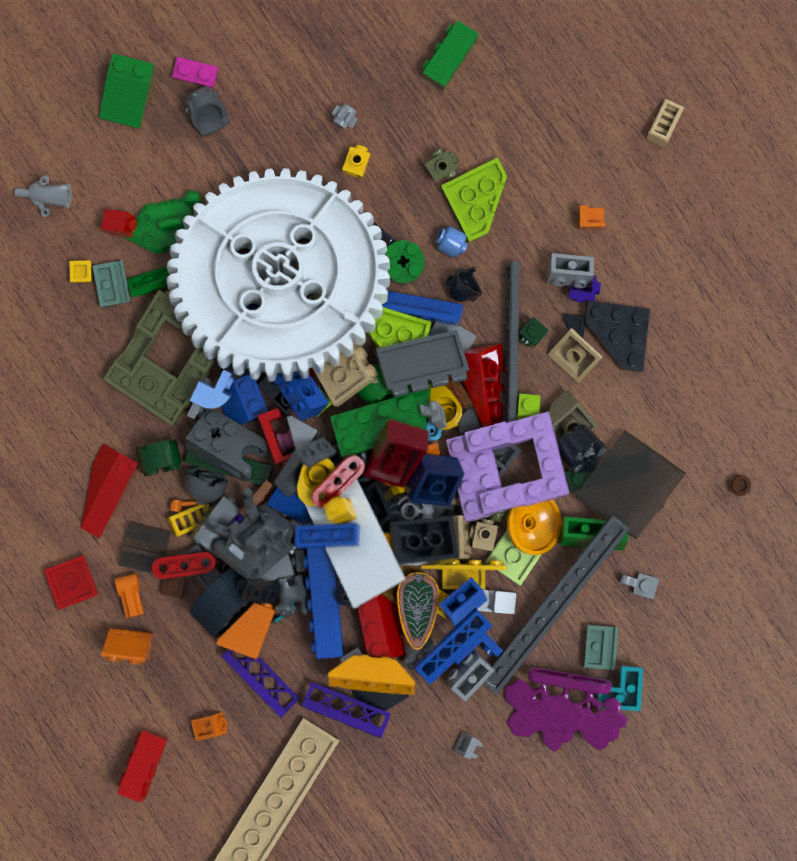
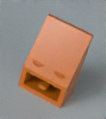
(129, 645)

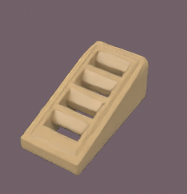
(659, 135)

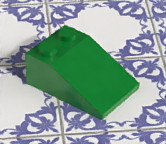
(127, 90)

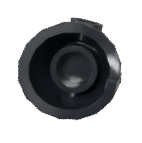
(464, 285)

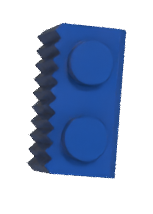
(463, 601)

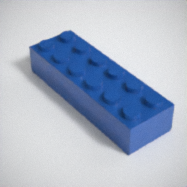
(326, 611)

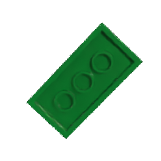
(360, 428)

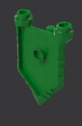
(160, 221)

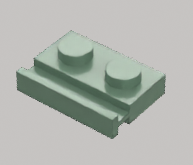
(111, 284)
(601, 647)

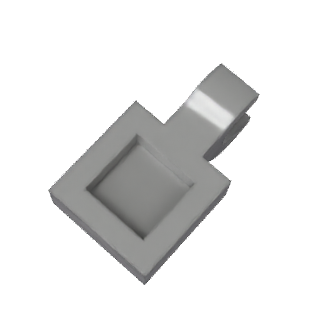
(435, 414)
(642, 584)

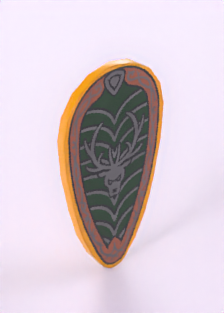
(417, 607)

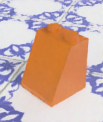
(249, 631)

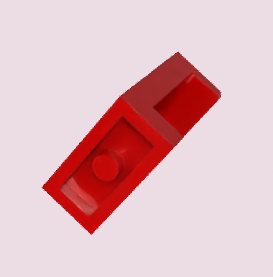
(266, 420)

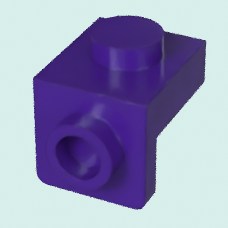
(586, 293)

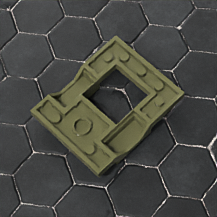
(146, 380)

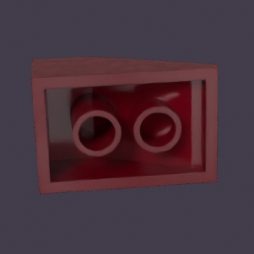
(397, 453)

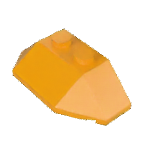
(372, 675)

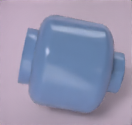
(451, 242)

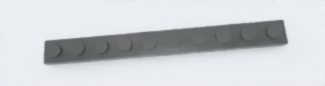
(555, 603)

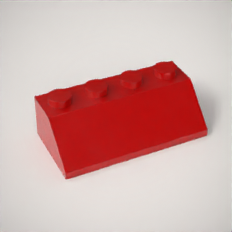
(381, 628)

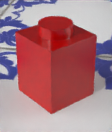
(118, 223)

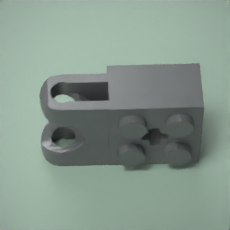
(228, 447)

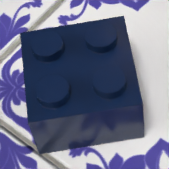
(435, 480)

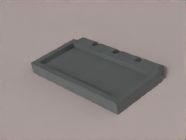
(421, 362)

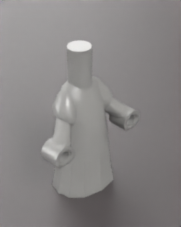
(49, 194)

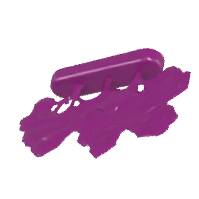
(559, 716)

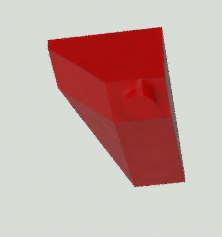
(484, 381)
(107, 485)

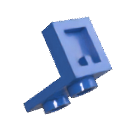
(490, 647)

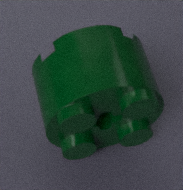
(158, 456)

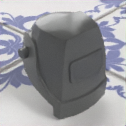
(206, 111)

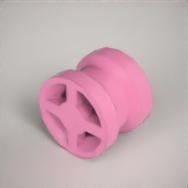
(285, 441)

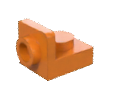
(209, 726)

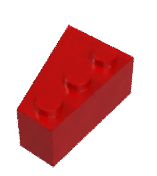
(142, 765)

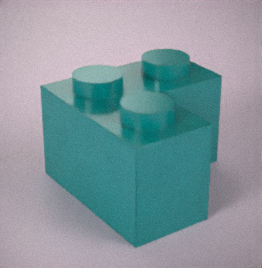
(628, 690)

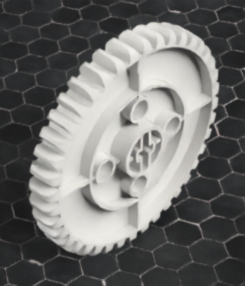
(288, 331)

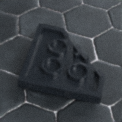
(620, 331)

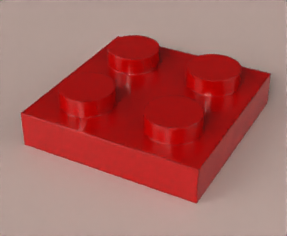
(71, 582)

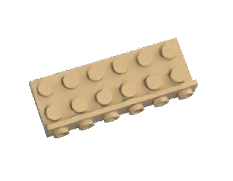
(349, 376)

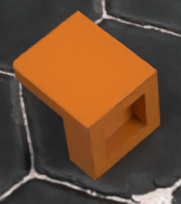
(590, 217)

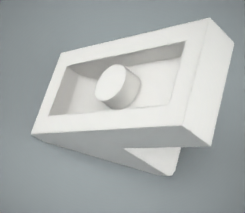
(499, 602)

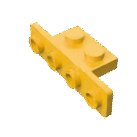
(457, 573)

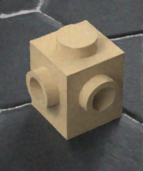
(484, 535)

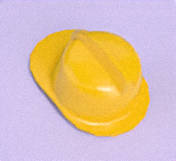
(451, 405)
(310, 478)

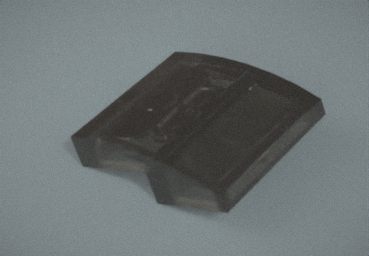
(143, 546)

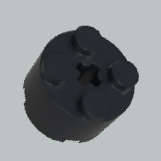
(581, 449)

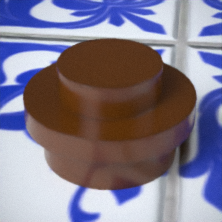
(740, 485)

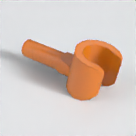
(176, 505)

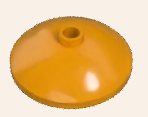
(541, 529)

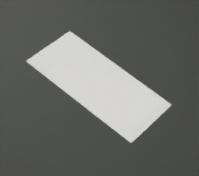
(371, 565)

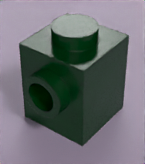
(532, 333)

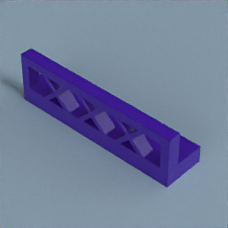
(259, 687)
(342, 717)

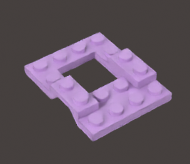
(481, 484)

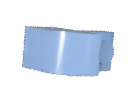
(213, 396)

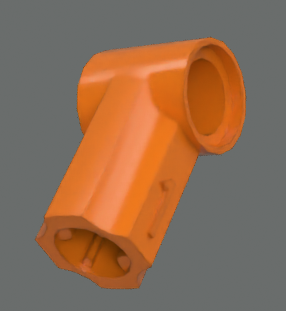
(128, 589)

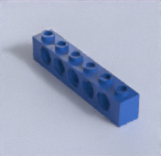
(300, 393)

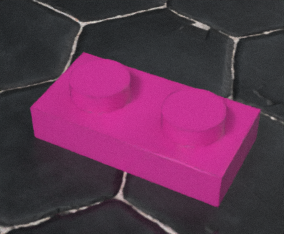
(195, 72)

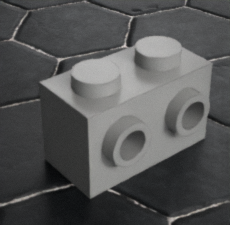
(570, 270)
(469, 675)

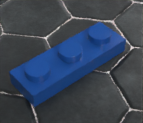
(327, 536)

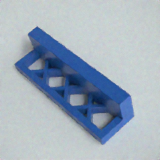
(425, 308)
(452, 646)

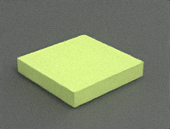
(517, 562)

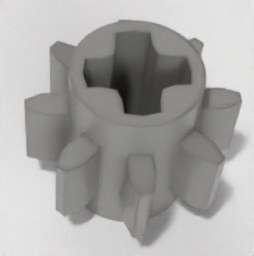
(344, 116)

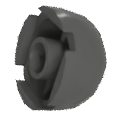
(204, 486)

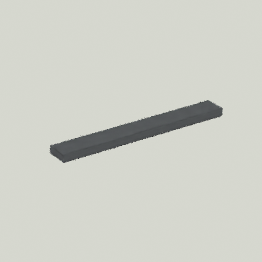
(511, 342)

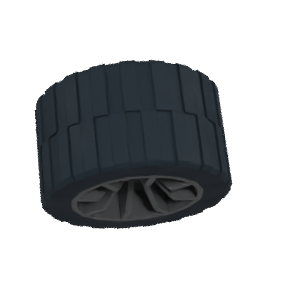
(220, 604)

